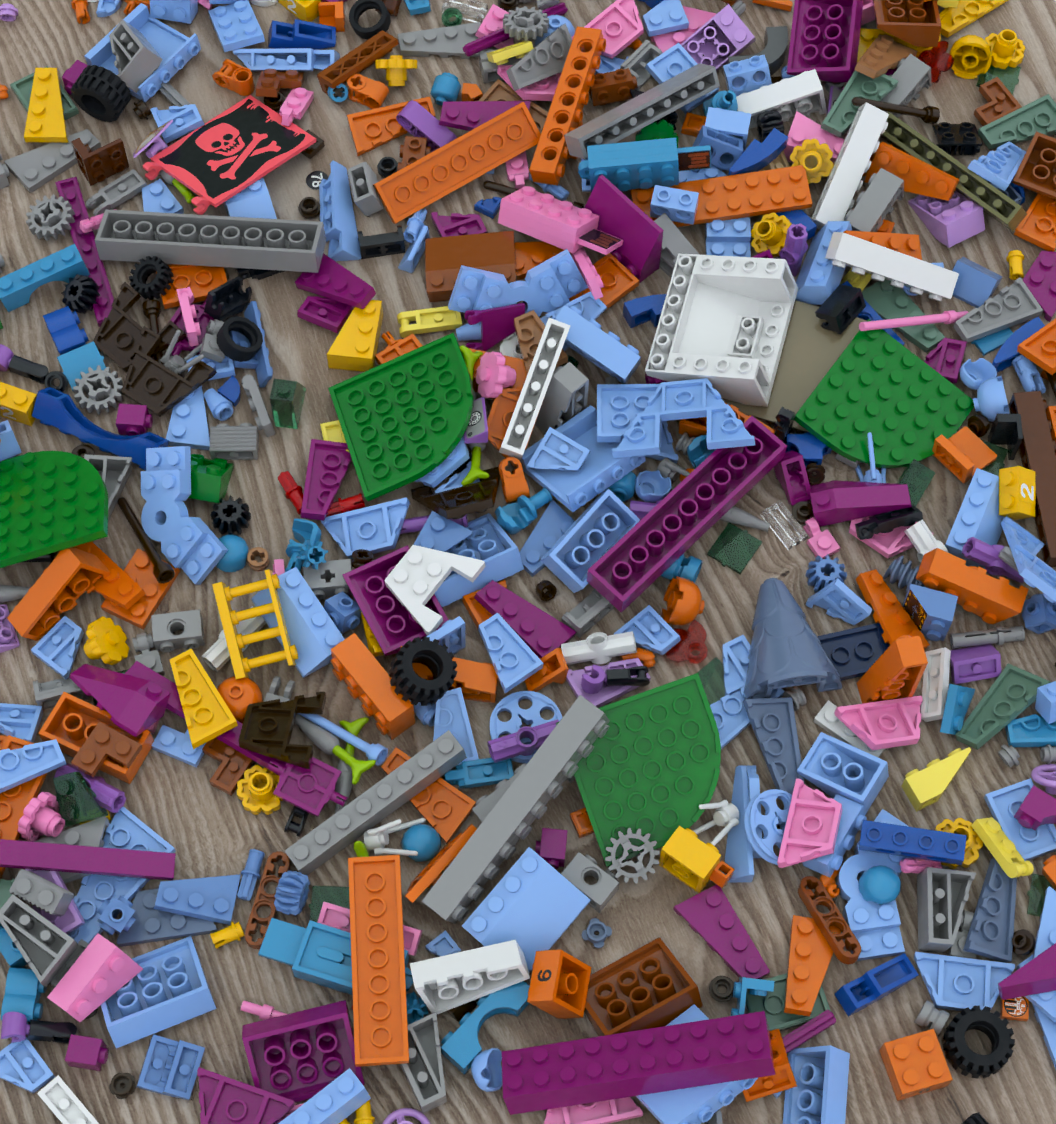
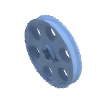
(529, 716)
(767, 822)

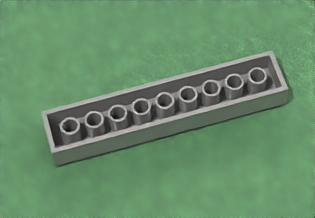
(211, 240)
(517, 810)

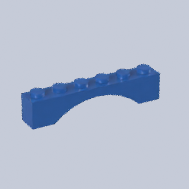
(59, 410)

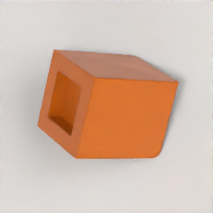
(332, 15)

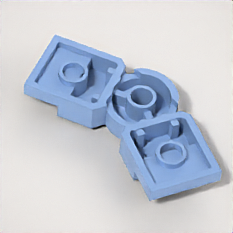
(726, 236)
(544, 288)
(183, 539)
(872, 924)

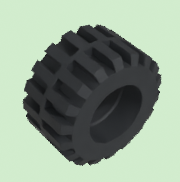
(101, 93)
(432, 656)
(990, 1025)

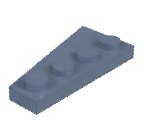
(994, 917)

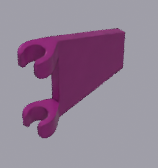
(495, 324)

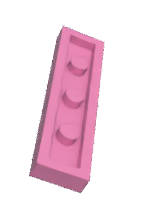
(588, 273)
(339, 918)

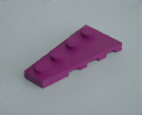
(336, 284)

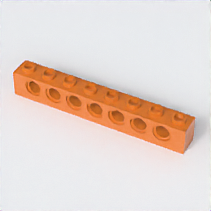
(567, 105)

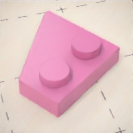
(492, 23)

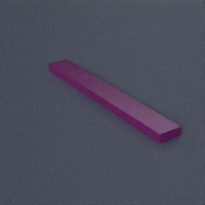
(85, 243)
(174, 704)
(87, 859)

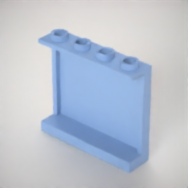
(168, 43)
(597, 472)
(697, 1103)

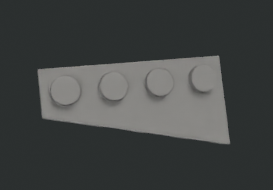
(439, 41)
(543, 60)
(48, 161)
(1006, 309)

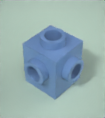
(343, 612)
(1039, 614)
(113, 925)

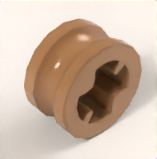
(262, 554)

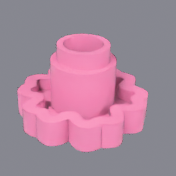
(494, 375)
(41, 818)

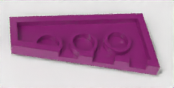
(471, 114)
(325, 472)
(532, 625)
(720, 927)

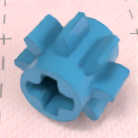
(308, 549)
(415, 1008)

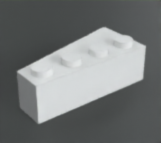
(787, 96)
(468, 975)

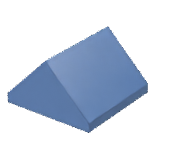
(974, 282)

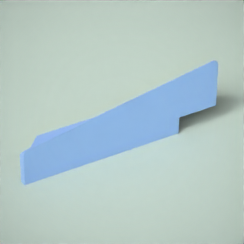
(287, 59)
(338, 215)
(738, 849)

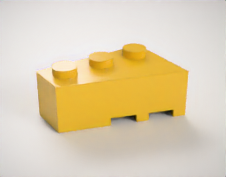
(358, 339)

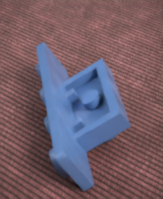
(260, 360)

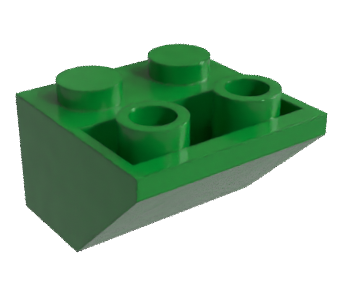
(209, 478)

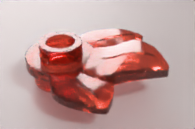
(937, 60)
(691, 640)

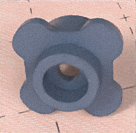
(596, 925)

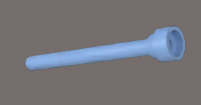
(373, 751)

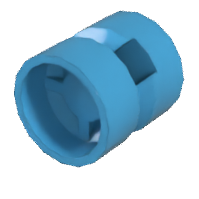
(685, 568)

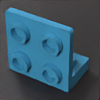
(756, 987)

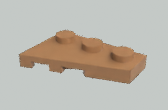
(529, 332)

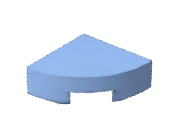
(107, 7)
(442, 945)

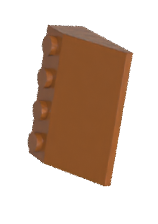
(909, 20)
(1038, 166)
(481, 251)
(640, 991)

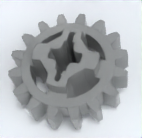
(525, 23)
(50, 217)
(98, 389)
(638, 865)

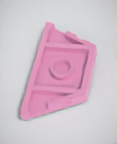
(696, 19)
(619, 26)
(539, 91)
(885, 543)
(884, 722)
(810, 826)
(595, 1113)

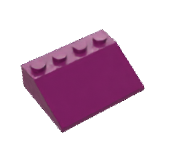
(825, 38)
(626, 221)
(385, 615)
(301, 1050)

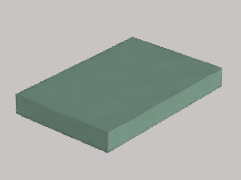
(23, 88)
(774, 1006)

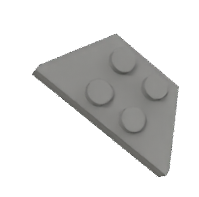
(83, 835)

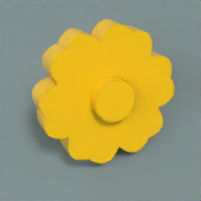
(1005, 49)
(396, 69)
(814, 158)
(770, 233)
(106, 641)
(258, 789)
(973, 841)

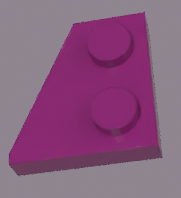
(325, 312)

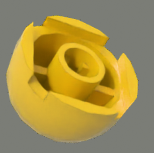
(970, 56)

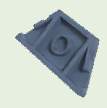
(158, 925)

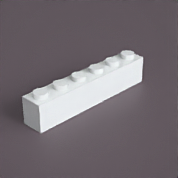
(850, 165)
(892, 266)
(534, 388)

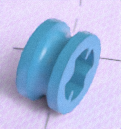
(338, 99)

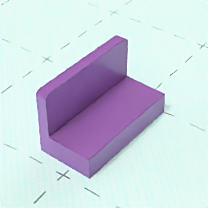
(975, 663)

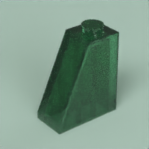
(287, 402)

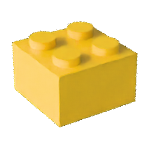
(689, 858)

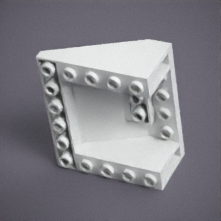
(725, 324)

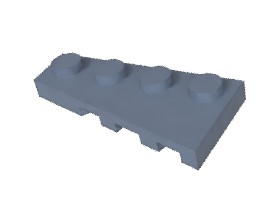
(778, 739)

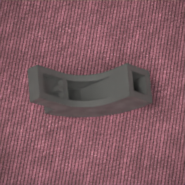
(775, 48)

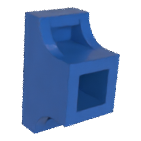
(807, 445)

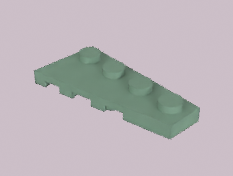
(859, 85)
(1021, 124)
(894, 303)
(1001, 704)

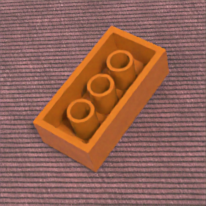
(372, 686)
(74, 721)

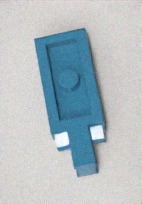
(479, 773)

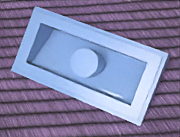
(414, 251)

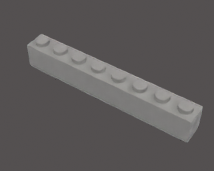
(643, 109)
(376, 803)

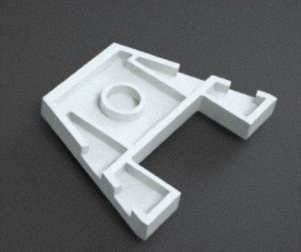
(420, 576)

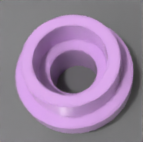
(8, 12)

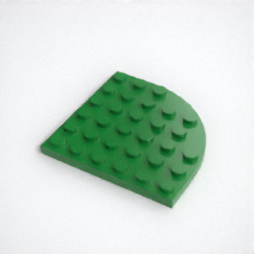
(885, 392)
(405, 415)
(49, 505)
(651, 765)

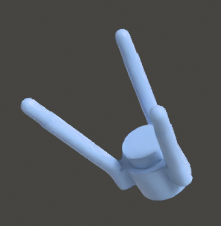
(873, 474)

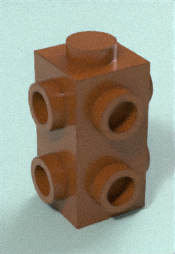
(612, 87)
(412, 150)

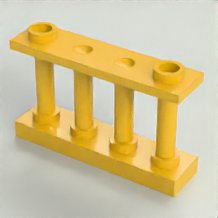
(231, 618)

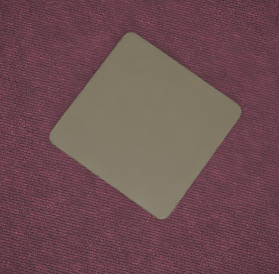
(803, 363)

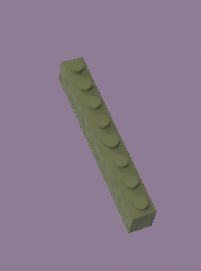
(970, 184)

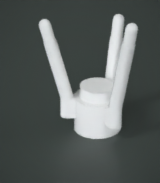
(725, 816)
(377, 838)

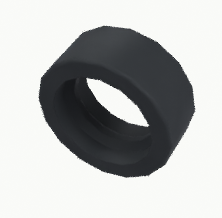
(363, 5)
(245, 327)

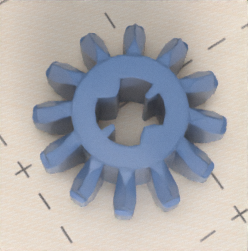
(824, 566)
(291, 892)

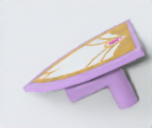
(158, 145)

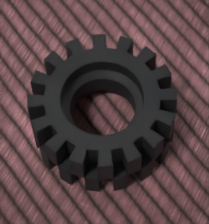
(144, 270)

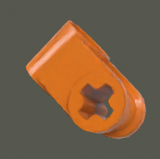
(235, 78)
(368, 93)
(515, 483)

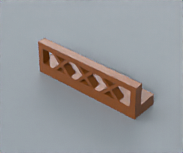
(356, 60)

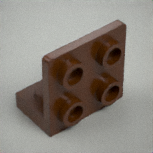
(102, 162)

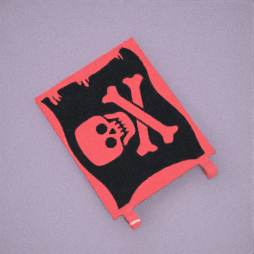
(230, 152)

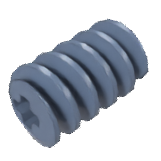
(903, 573)

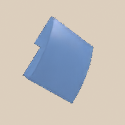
(170, 1067)

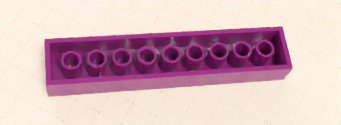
(684, 517)
(637, 1063)

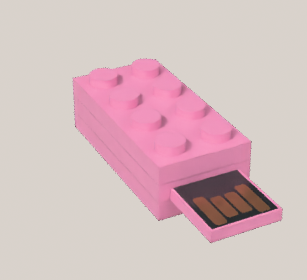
(554, 221)

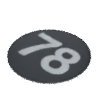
(314, 179)

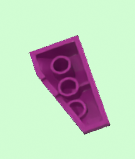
(851, 500)
(128, 699)

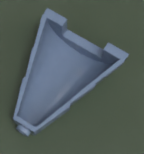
(785, 647)

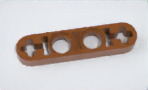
(265, 899)
(833, 918)

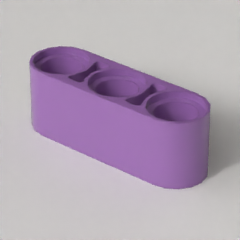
(423, 124)

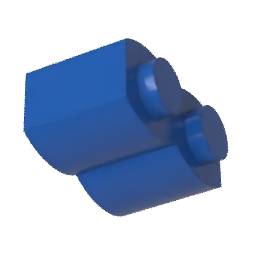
(65, 330)

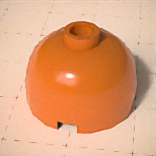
(683, 602)
(239, 695)

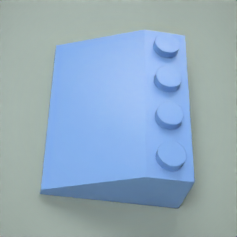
(487, 544)
(527, 905)
(161, 995)

